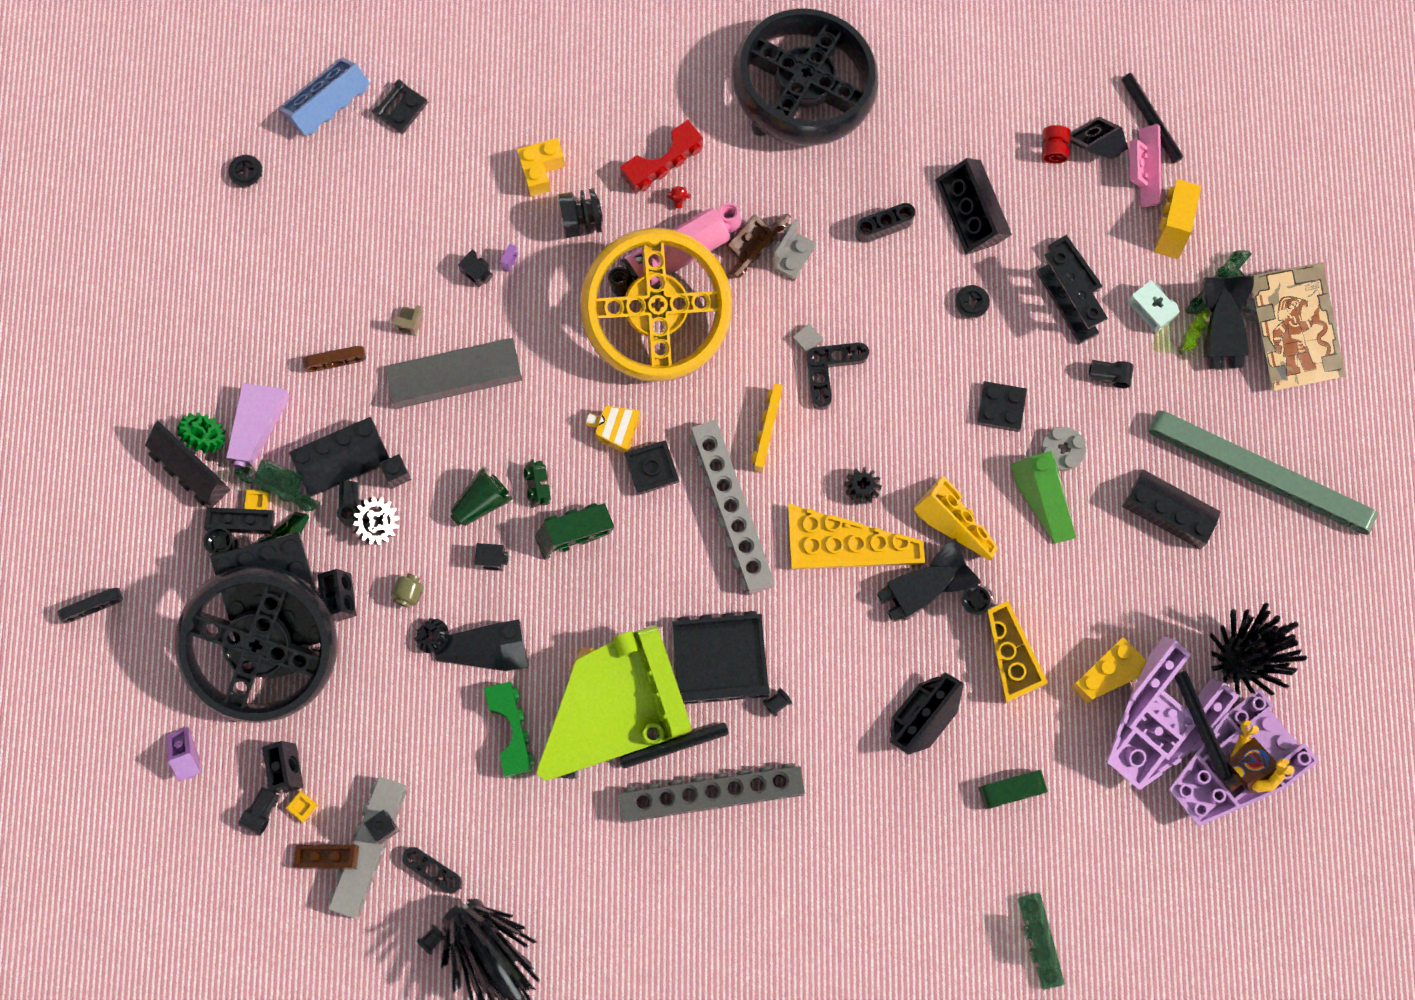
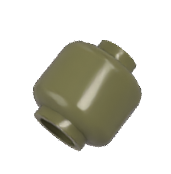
(407, 590)

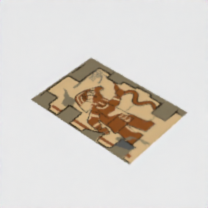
(1297, 326)

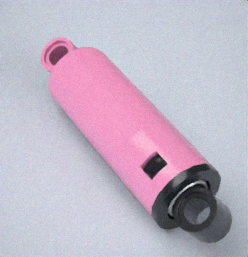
(708, 228)

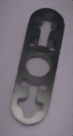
(90, 605)
(414, 866)

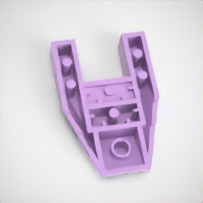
(1155, 726)

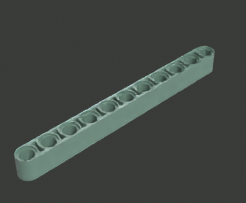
(1263, 472)

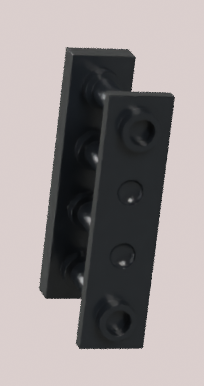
(1071, 294)

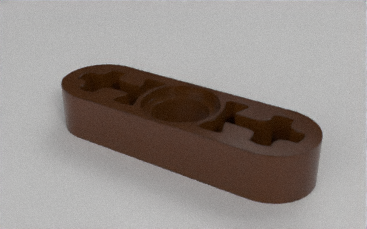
(334, 359)

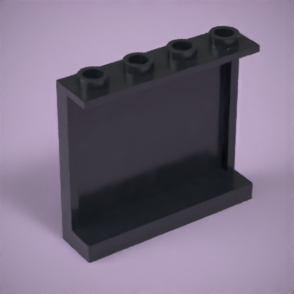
(720, 658)

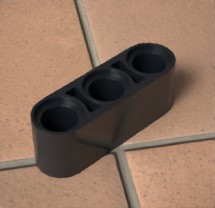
(891, 215)

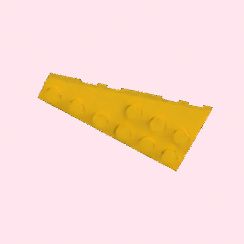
(839, 543)

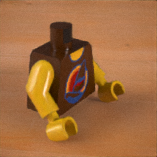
(1253, 765)

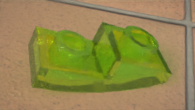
(1192, 334)

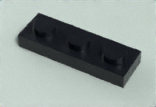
(1083, 267)
(240, 520)

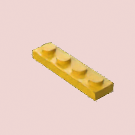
(764, 436)

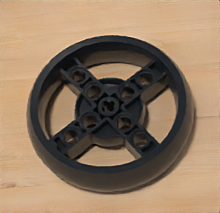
(829, 32)
(234, 704)

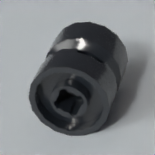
(219, 540)
(977, 599)

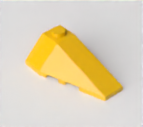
(945, 512)

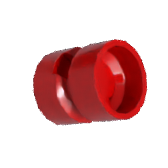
(1055, 141)

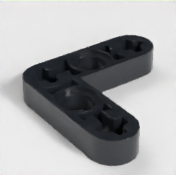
(822, 367)

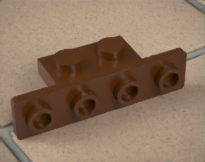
(751, 240)

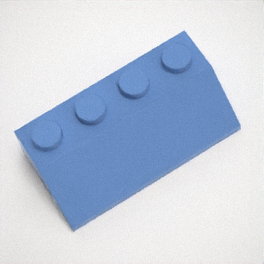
(325, 96)

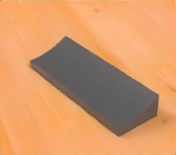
(453, 373)

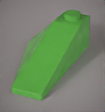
(1043, 490)

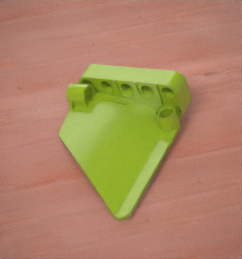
(613, 703)

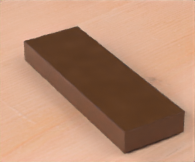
(326, 856)

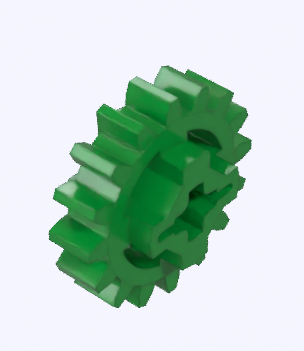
(201, 432)

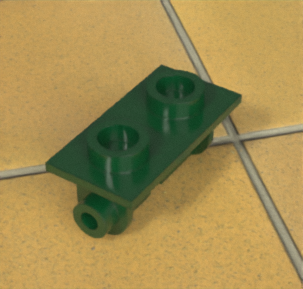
(535, 474)

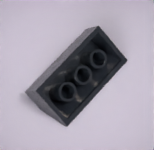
(973, 206)
(339, 456)
(186, 466)
(1172, 509)

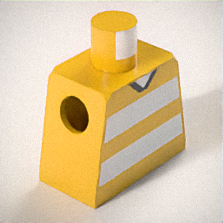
(615, 427)

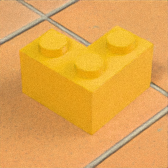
(538, 160)

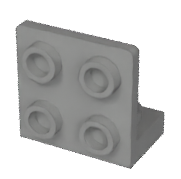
(792, 252)

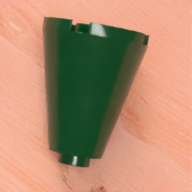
(479, 498)

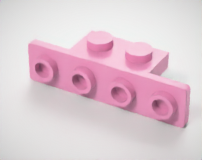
(1146, 165)

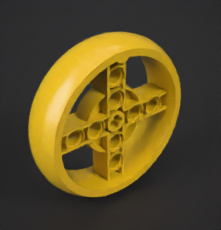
(660, 366)

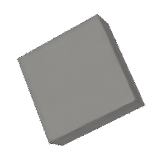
(807, 338)

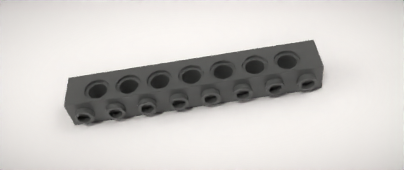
(793, 788)

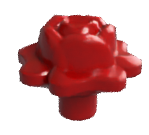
(678, 195)

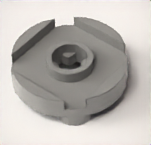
(1074, 443)

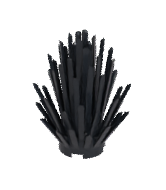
(1253, 652)
(475, 938)

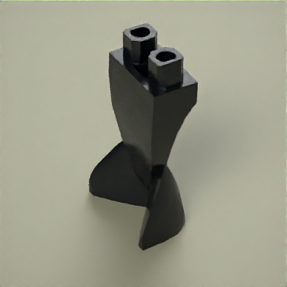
(1226, 327)
(921, 587)

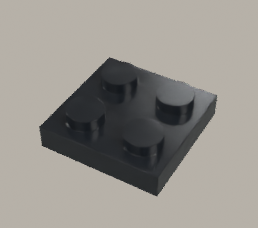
(1001, 406)
(651, 467)

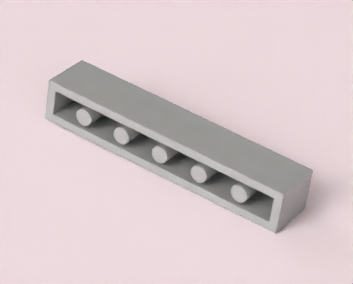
(356, 883)

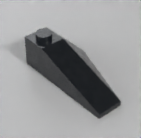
(491, 646)

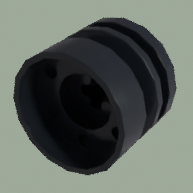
(580, 212)

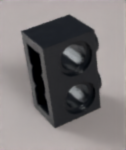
(338, 593)

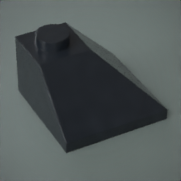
(1100, 138)

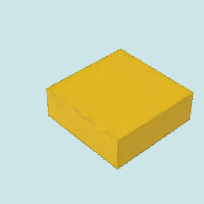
(256, 500)
(302, 806)

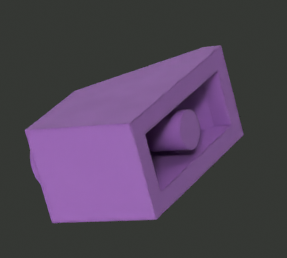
(183, 754)

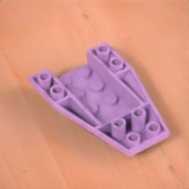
(1199, 786)

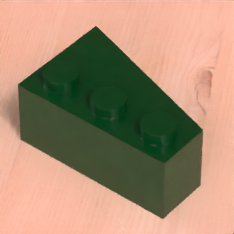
(573, 529)

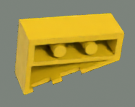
(1178, 218)
(1113, 670)

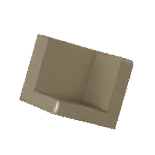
(409, 320)

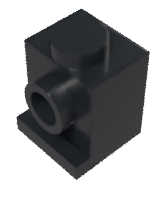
(475, 269)

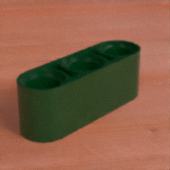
(1013, 789)

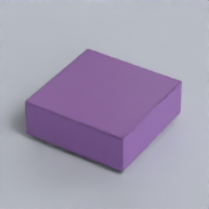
(509, 258)

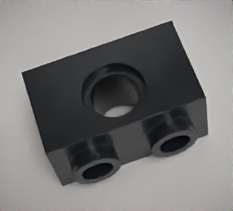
(282, 767)

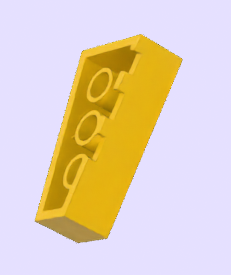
(1014, 656)

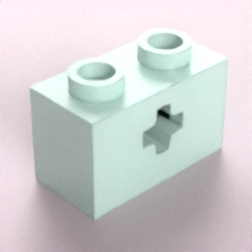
(1158, 316)

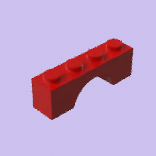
(641, 172)

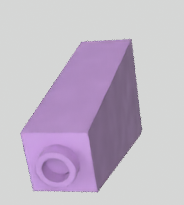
(254, 421)

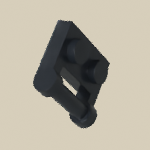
(405, 110)

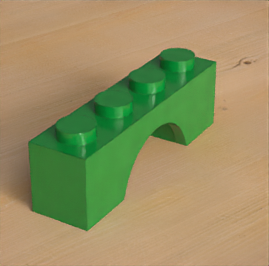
(515, 758)

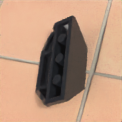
(926, 713)

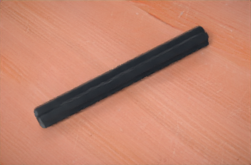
(1152, 117)
(1203, 725)
(673, 745)

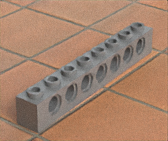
(710, 433)

